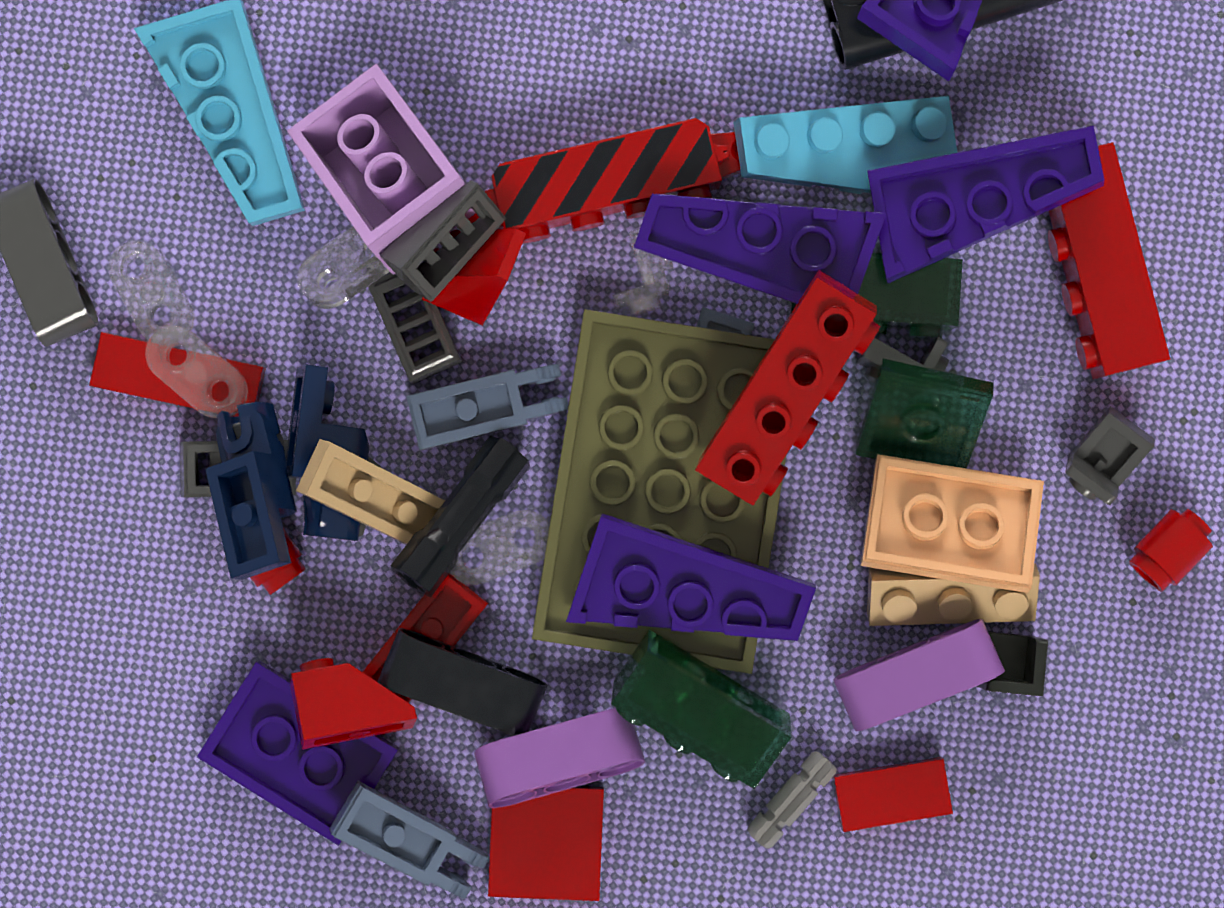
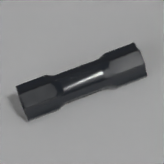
(436, 548)

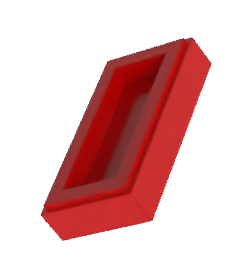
(892, 794)

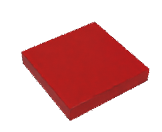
(548, 846)

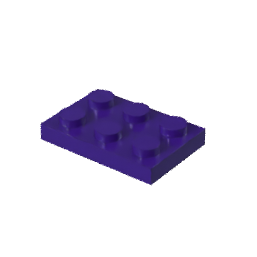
(263, 752)

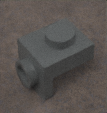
(878, 350)
(1107, 456)

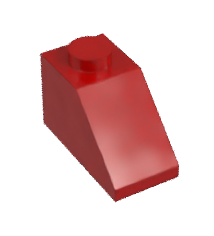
(482, 277)
(344, 704)

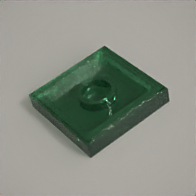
(924, 415)

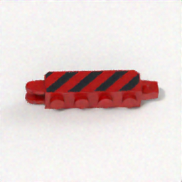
(611, 177)

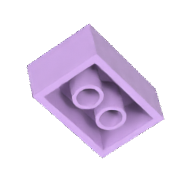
(376, 159)

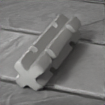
(791, 799)

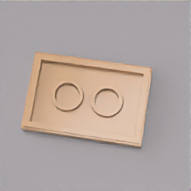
(952, 523)

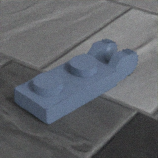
(480, 406)
(404, 839)

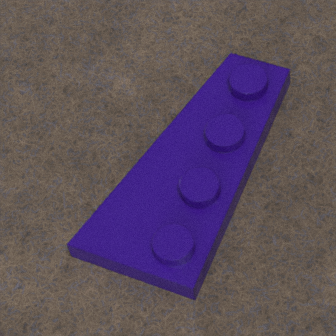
(925, 29)
(974, 194)
(761, 243)
(666, 582)

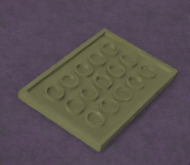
(630, 449)

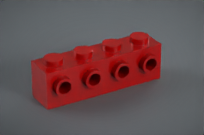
(1107, 277)
(787, 388)

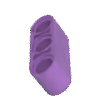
(919, 675)
(558, 758)

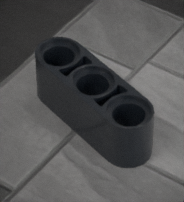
(462, 683)

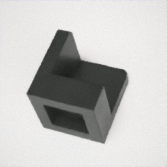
(1023, 664)

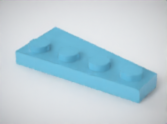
(223, 90)
(843, 142)

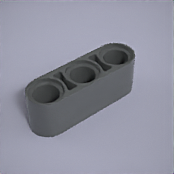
(43, 265)

